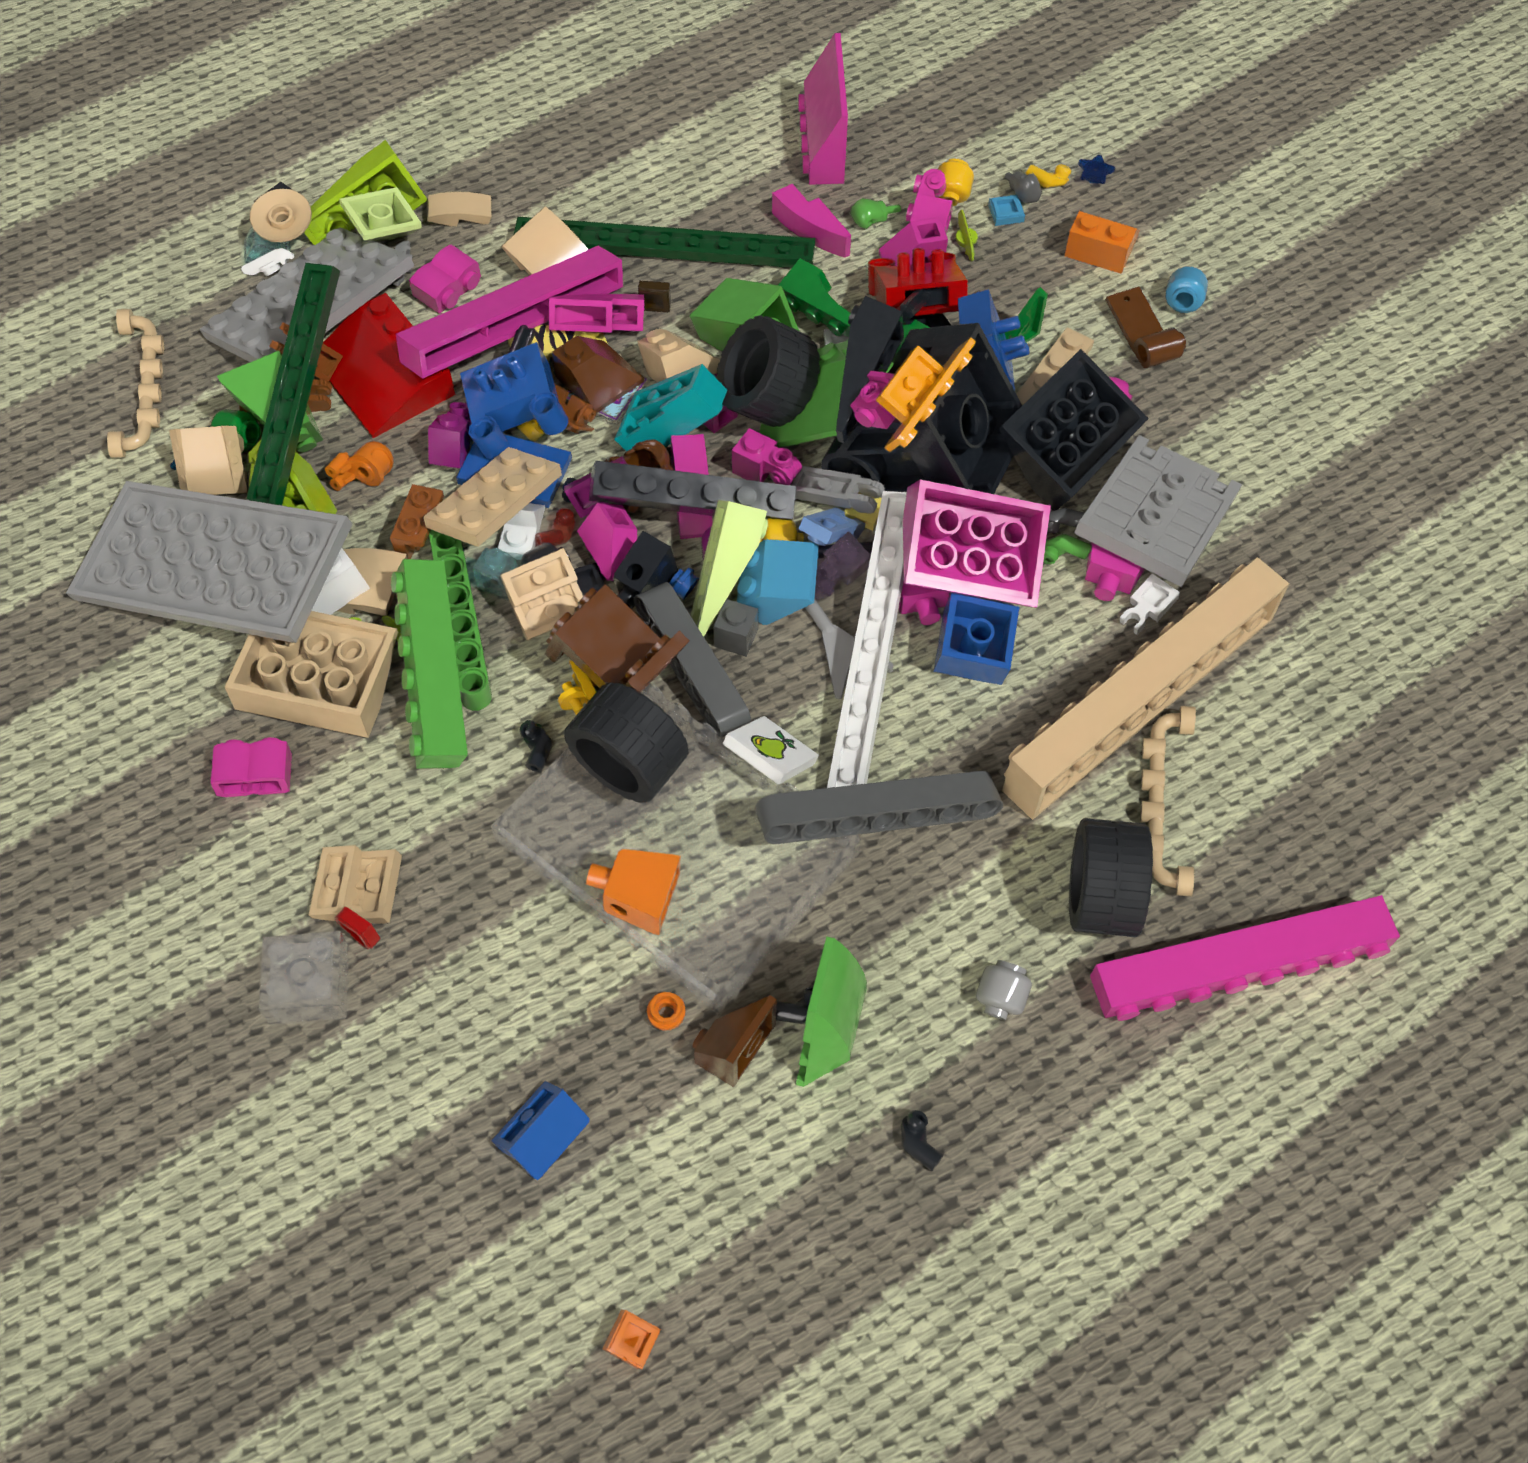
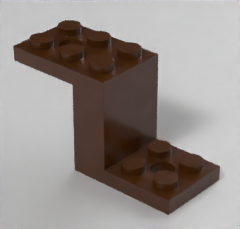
(612, 642)

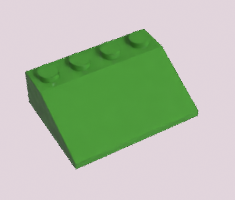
(821, 412)

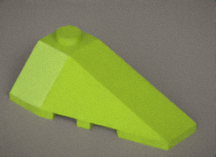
(372, 172)

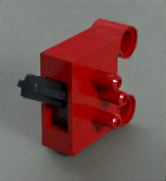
(919, 286)

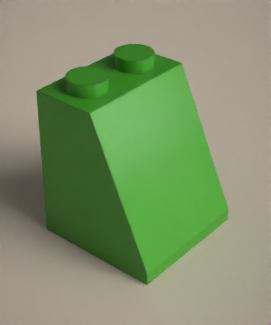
(734, 304)
(253, 389)

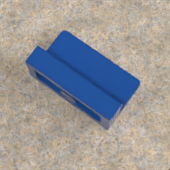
(541, 1129)

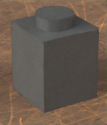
(736, 627)

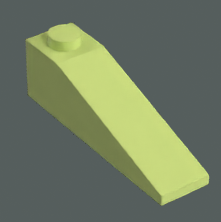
(730, 547)

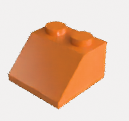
(1100, 242)

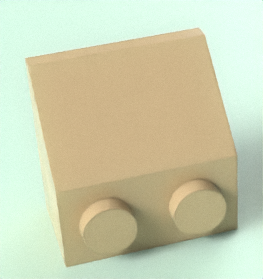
(670, 354)

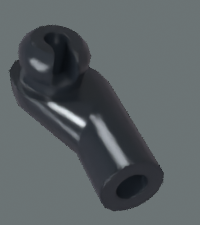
(538, 742)
(795, 1012)

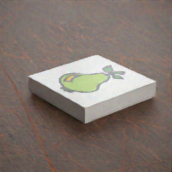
(770, 749)

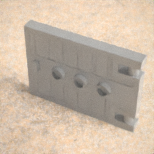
(1158, 510)

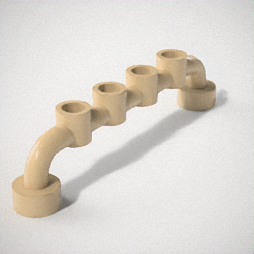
(148, 391)
(1154, 782)

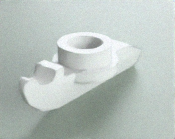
(268, 263)

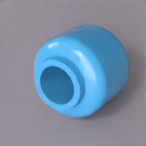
(1186, 289)

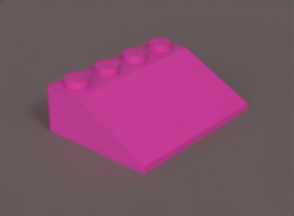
(825, 117)
(974, 543)

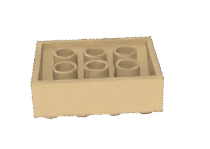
(323, 680)

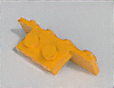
(916, 386)

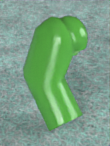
(1065, 544)

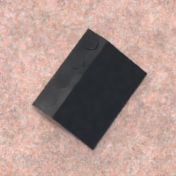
(1070, 429)

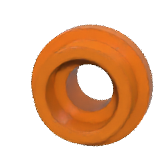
(661, 1000)

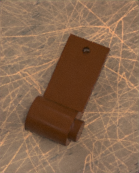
(1143, 330)

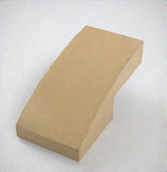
(451, 206)

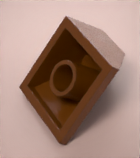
(594, 371)
(735, 1040)

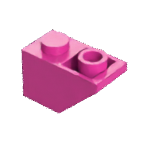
(918, 234)
(608, 536)

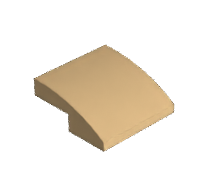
(542, 243)
(376, 569)
(542, 592)
(356, 880)

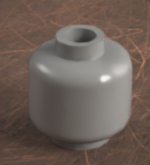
(1003, 989)

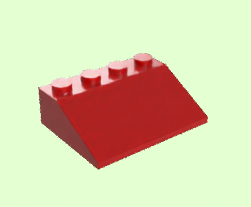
(371, 374)

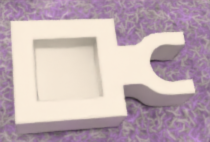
(1150, 600)

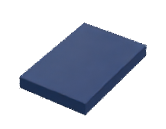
(476, 461)

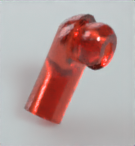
(561, 529)

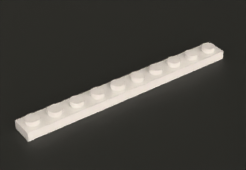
(871, 648)

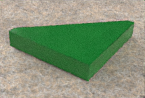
(1031, 317)

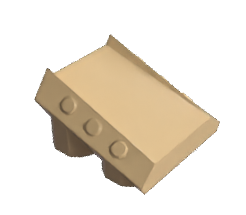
(209, 459)

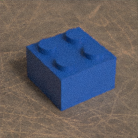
(976, 639)

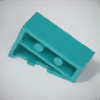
(671, 407)

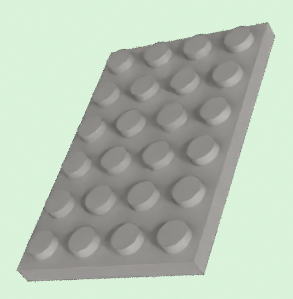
(256, 318)

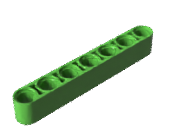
(463, 617)

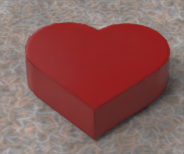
(358, 928)

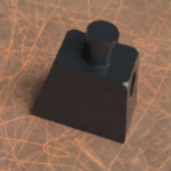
(644, 567)

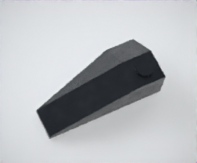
(872, 345)

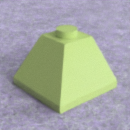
(381, 215)

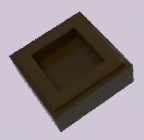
(656, 296)

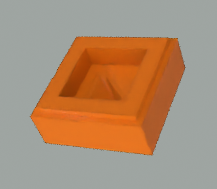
(631, 1339)

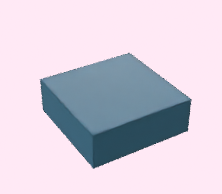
(1006, 210)

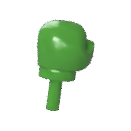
(867, 212)

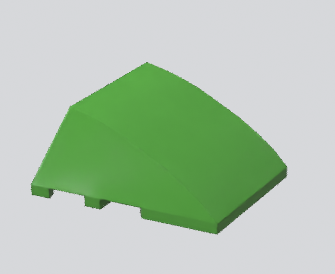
(832, 1013)

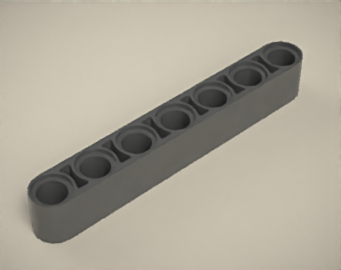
(877, 807)

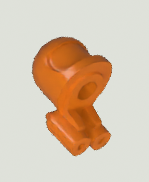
(367, 465)

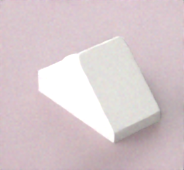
(520, 531)

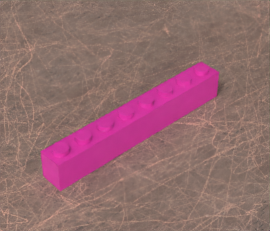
(499, 314)
(1244, 957)

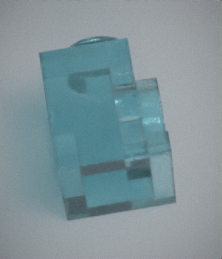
(490, 566)

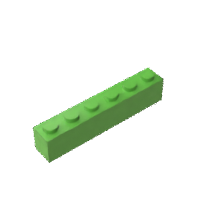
(430, 664)

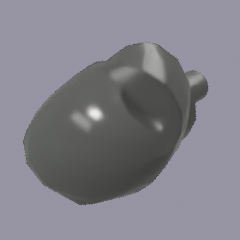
(1025, 186)

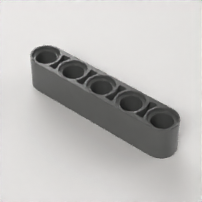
(696, 663)

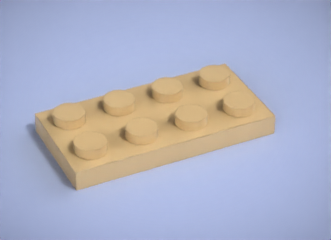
(492, 496)

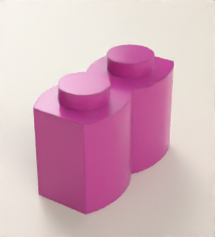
(445, 279)
(251, 768)

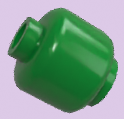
(245, 423)

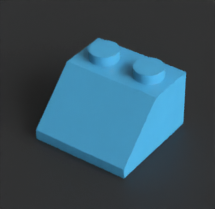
(779, 579)

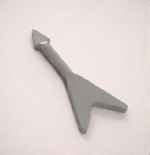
(838, 648)

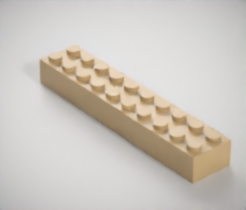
(1142, 687)

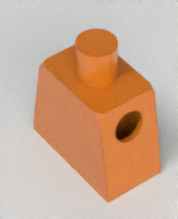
(638, 886)

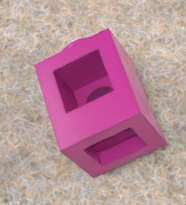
(866, 408)

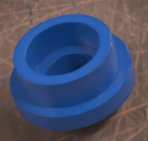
(684, 582)

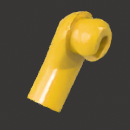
(1051, 179)
(531, 430)

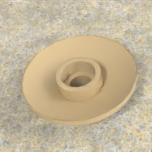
(279, 206)

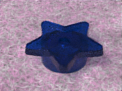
(1090, 174)

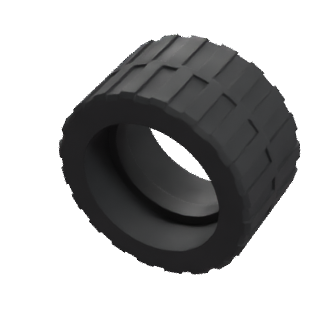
(768, 371)
(626, 742)
(1110, 877)

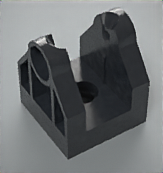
(961, 436)

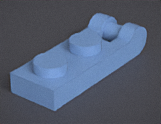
(830, 526)

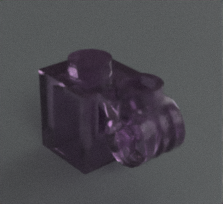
(843, 562)

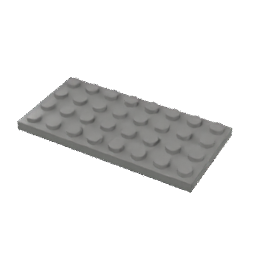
(211, 560)

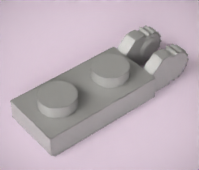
(837, 489)

